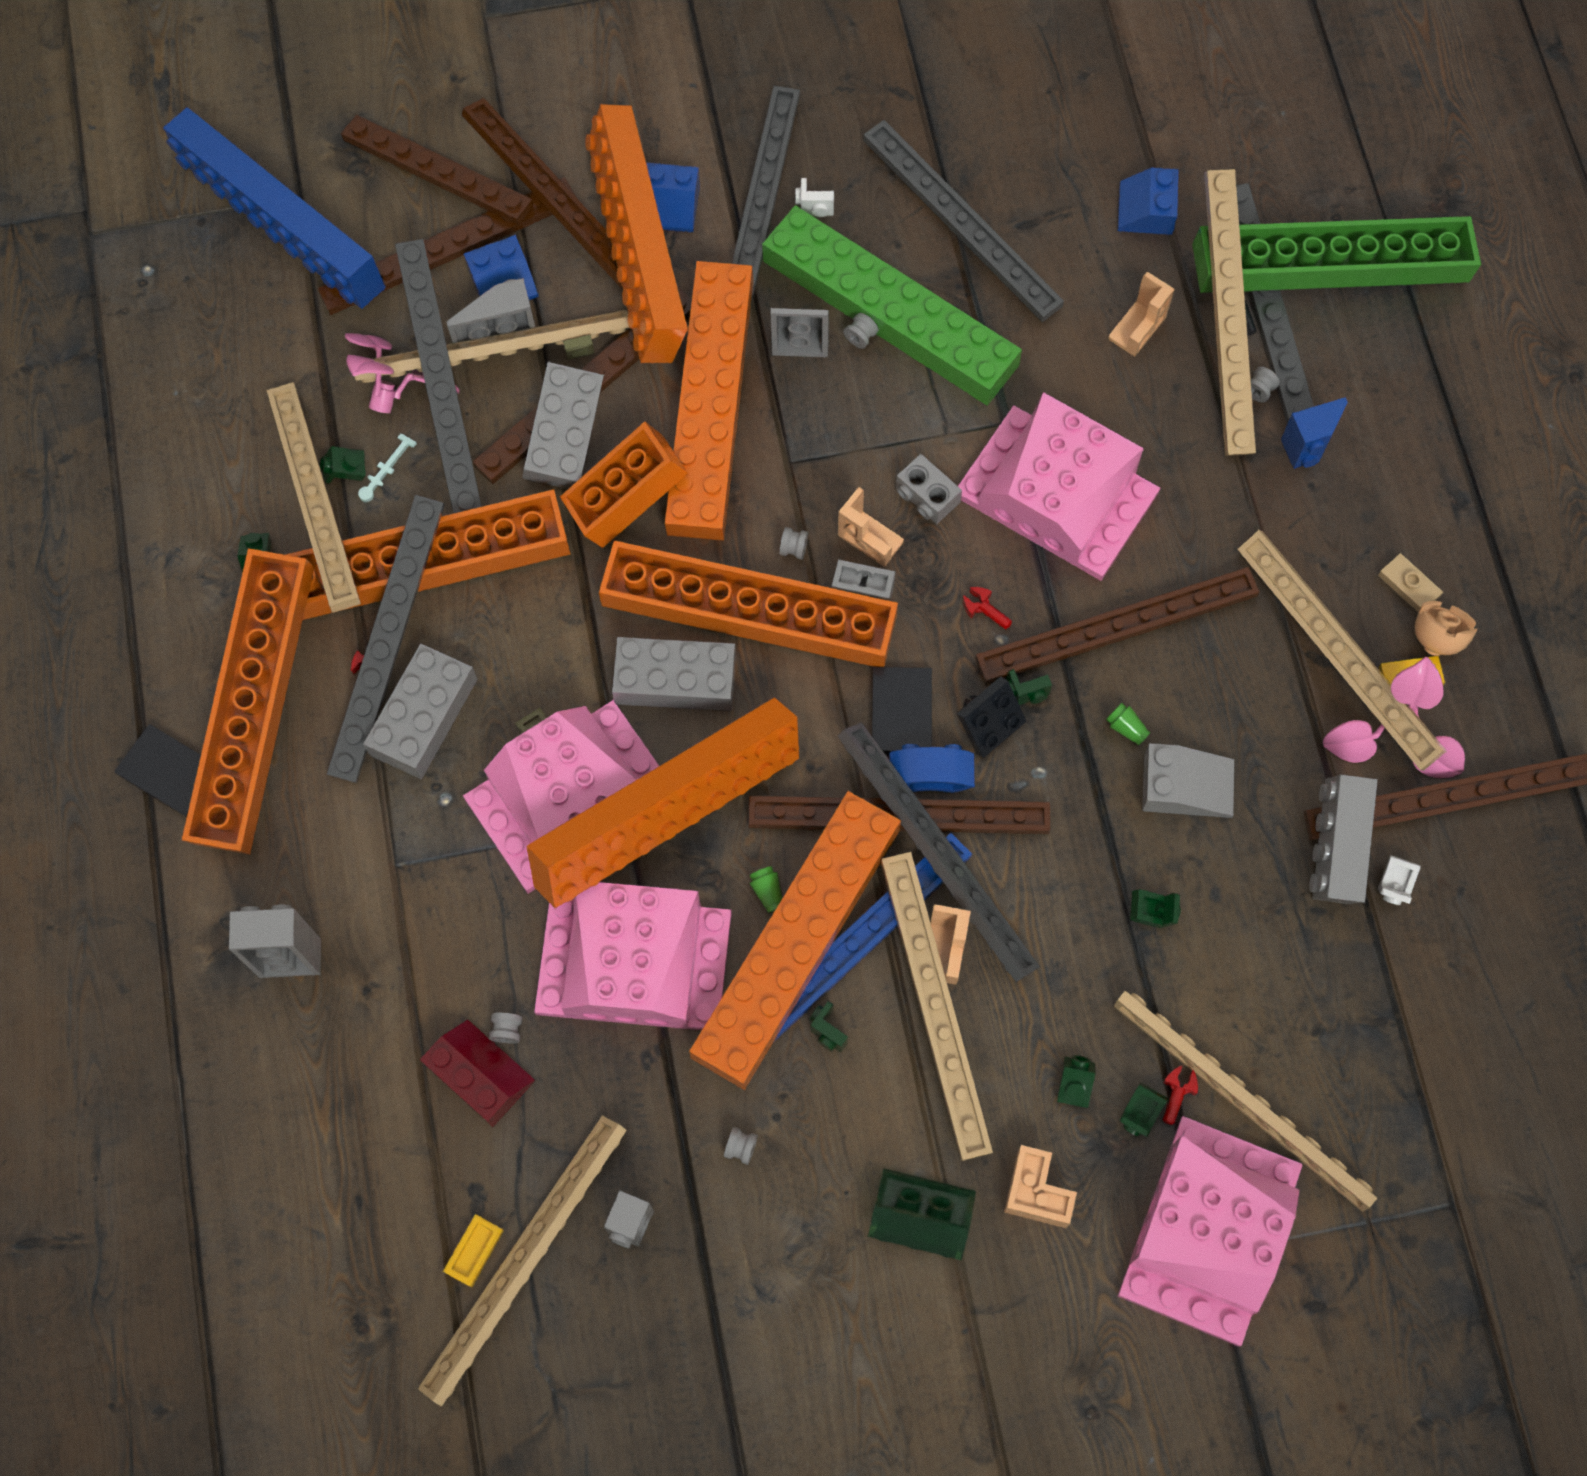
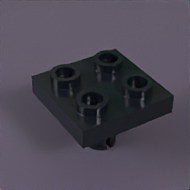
(991, 717)

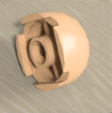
(1442, 629)

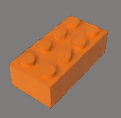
(623, 485)

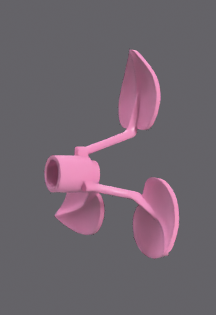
(383, 391)
(1414, 686)

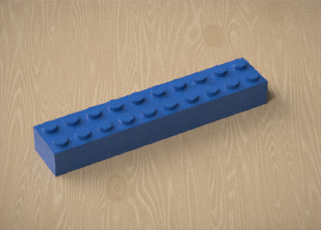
(274, 208)

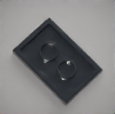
(902, 707)
(161, 769)

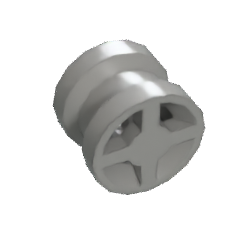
(861, 330)
(1262, 383)
(793, 543)
(505, 1028)
(740, 1145)

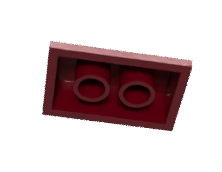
(477, 1071)

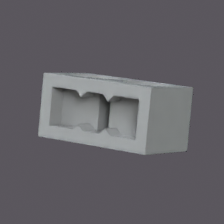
(934, 485)
(864, 580)
(628, 1220)

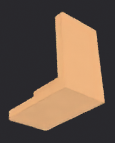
(1144, 315)
(866, 532)
(950, 934)
(1030, 1194)

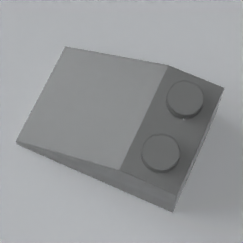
(495, 312)
(800, 332)
(1187, 782)

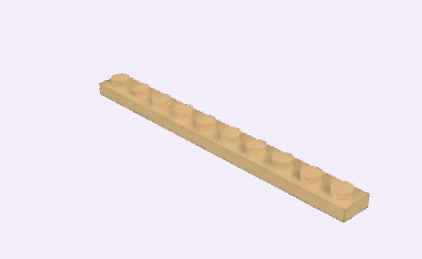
(1229, 312)
(509, 342)
(313, 498)
(1341, 650)
(936, 1007)
(1254, 1107)
(521, 1261)

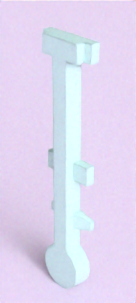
(366, 493)

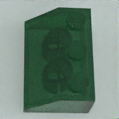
(922, 1214)

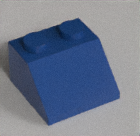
(675, 195)
(1149, 202)
(499, 263)
(1310, 432)

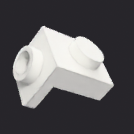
(815, 202)
(1398, 880)

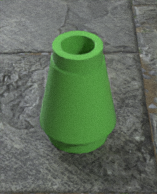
(1128, 724)
(767, 888)

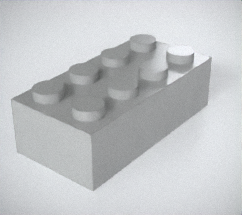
(562, 426)
(674, 674)
(420, 711)
(1343, 839)
(274, 942)

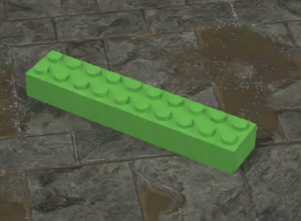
(1349, 253)
(902, 309)

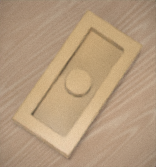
(1409, 582)

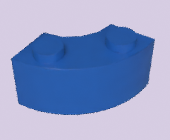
(935, 767)

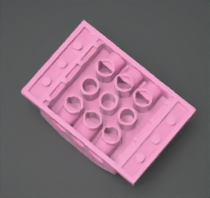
(1061, 484)
(554, 776)
(634, 957)
(1213, 1232)

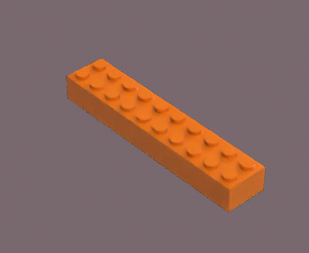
(636, 235)
(710, 399)
(464, 548)
(748, 604)
(248, 702)
(663, 802)
(795, 940)

